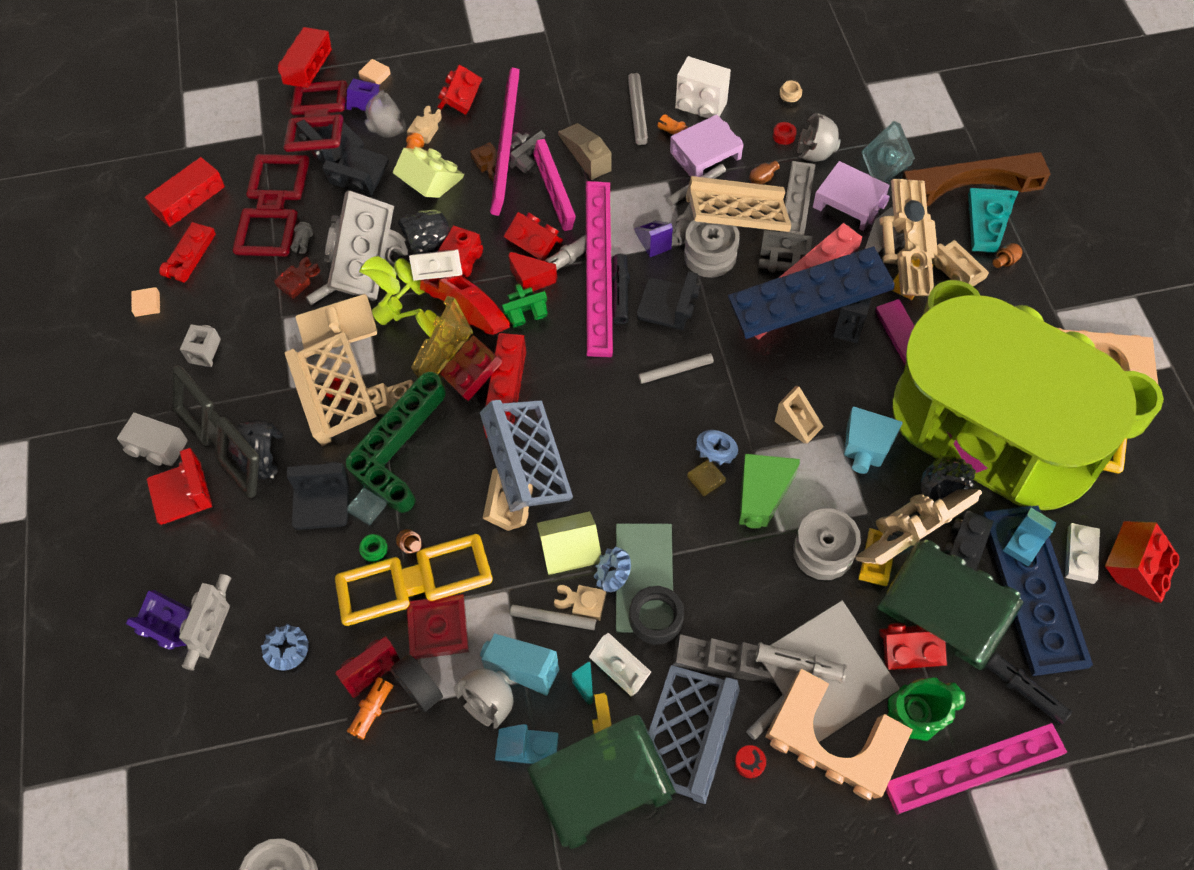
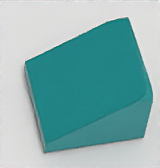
(583, 682)

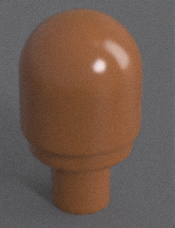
(763, 173)
(1008, 255)
(408, 541)

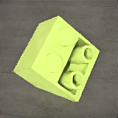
(427, 171)

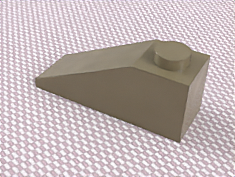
(587, 149)

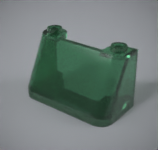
(600, 779)

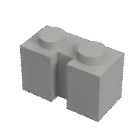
(152, 439)

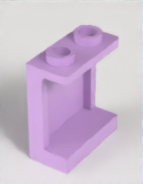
(705, 145)
(853, 194)

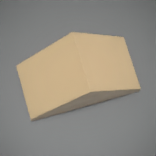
(798, 416)

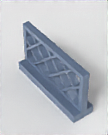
(508, 455)
(714, 731)

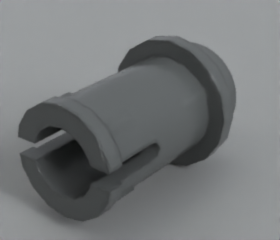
(303, 232)

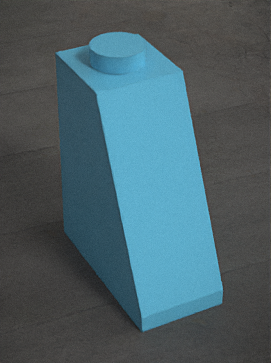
(521, 662)

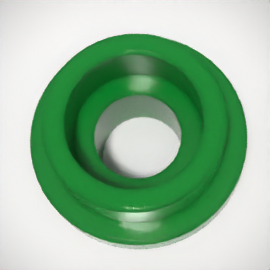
(370, 541)

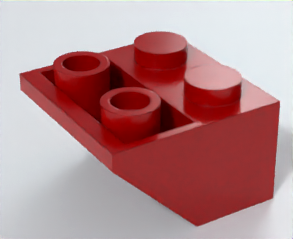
(1143, 559)

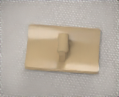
(348, 316)

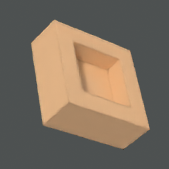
(374, 72)
(145, 302)

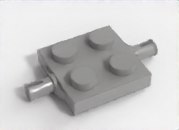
(204, 620)

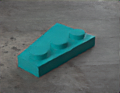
(989, 216)

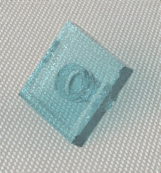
(888, 153)

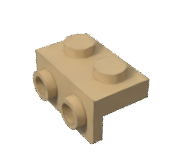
(959, 264)
(497, 508)

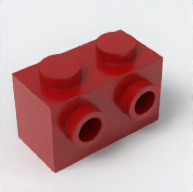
(468, 246)

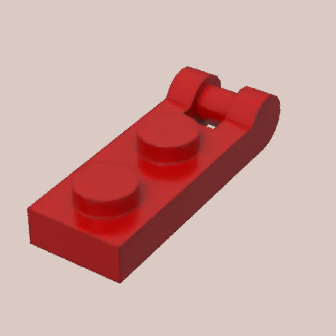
(188, 252)

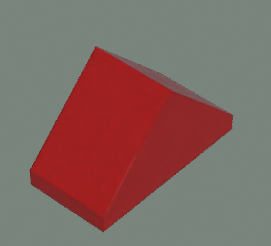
(532, 272)

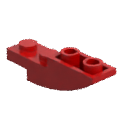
(474, 303)

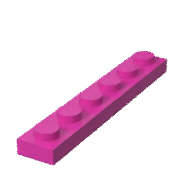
(974, 768)

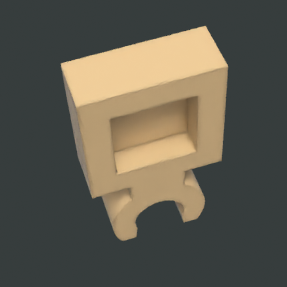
(426, 125)
(585, 602)

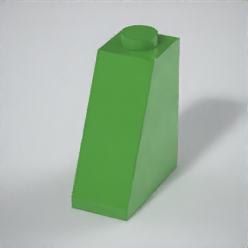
(764, 486)

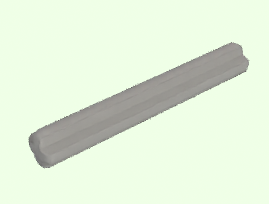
(637, 106)

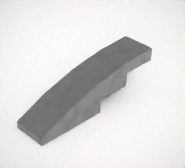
(720, 658)

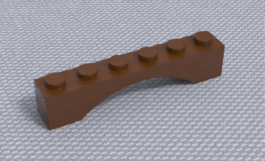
(1017, 172)

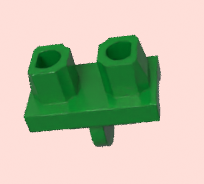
(514, 309)

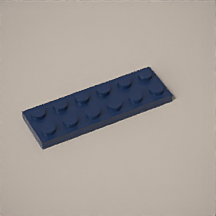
(810, 292)
(1047, 618)

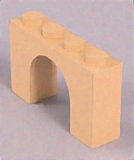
(1130, 352)
(867, 771)

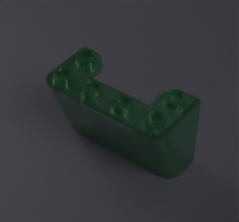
(952, 602)

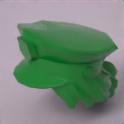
(926, 706)

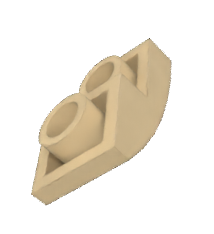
(385, 397)

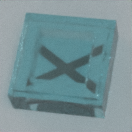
(366, 506)

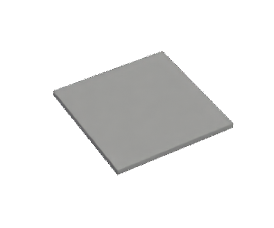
(839, 640)

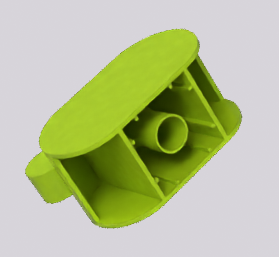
(1017, 397)

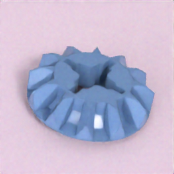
(727, 446)
(614, 579)
(292, 656)

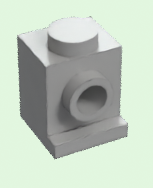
(200, 345)

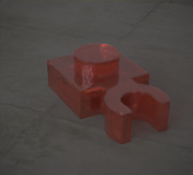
(295, 280)

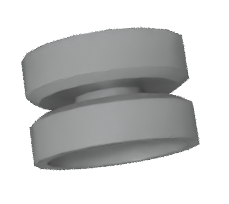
(711, 248)
(826, 544)
(278, 855)

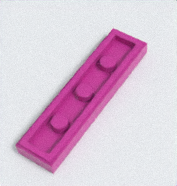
(554, 185)

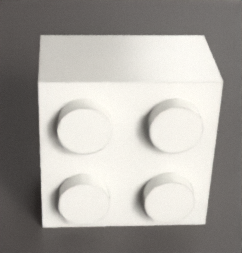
(702, 88)

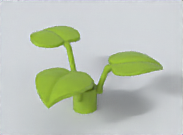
(385, 276)

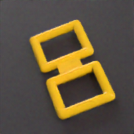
(412, 580)

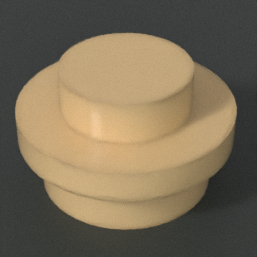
(790, 91)

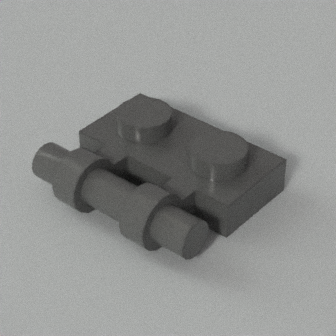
(783, 246)

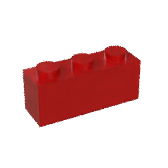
(305, 57)
(185, 192)

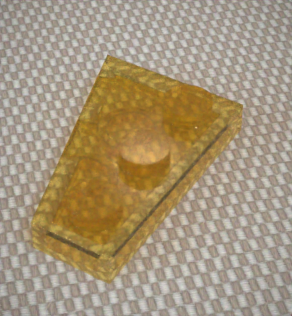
(448, 337)

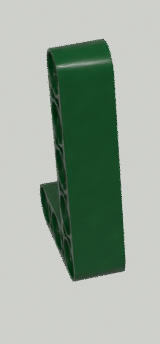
(393, 440)

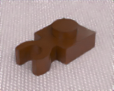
(485, 158)

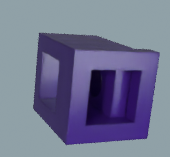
(359, 93)

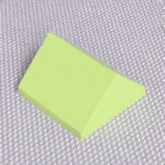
(569, 542)

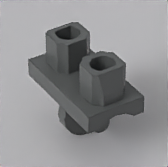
(522, 149)

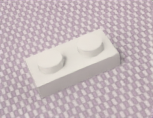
(435, 265)
(1082, 553)
(620, 664)

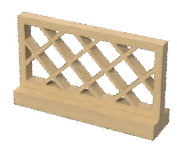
(747, 197)
(312, 400)

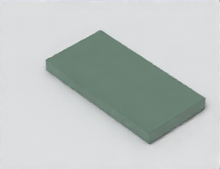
(651, 565)

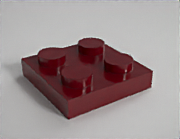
(471, 367)
(437, 627)
(361, 672)

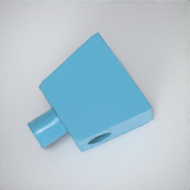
(869, 438)

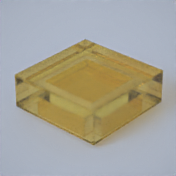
(706, 477)

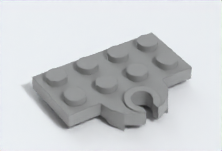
(361, 235)

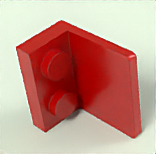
(179, 490)

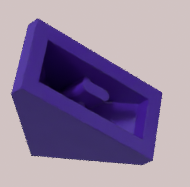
(655, 237)

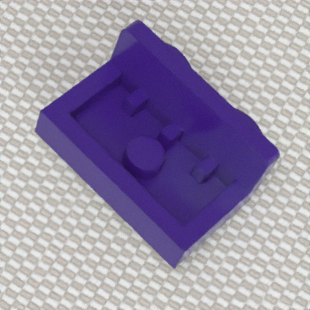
(160, 619)

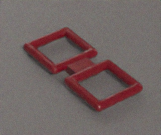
(316, 116)
(271, 205)

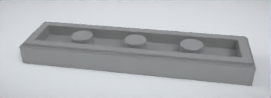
(799, 195)

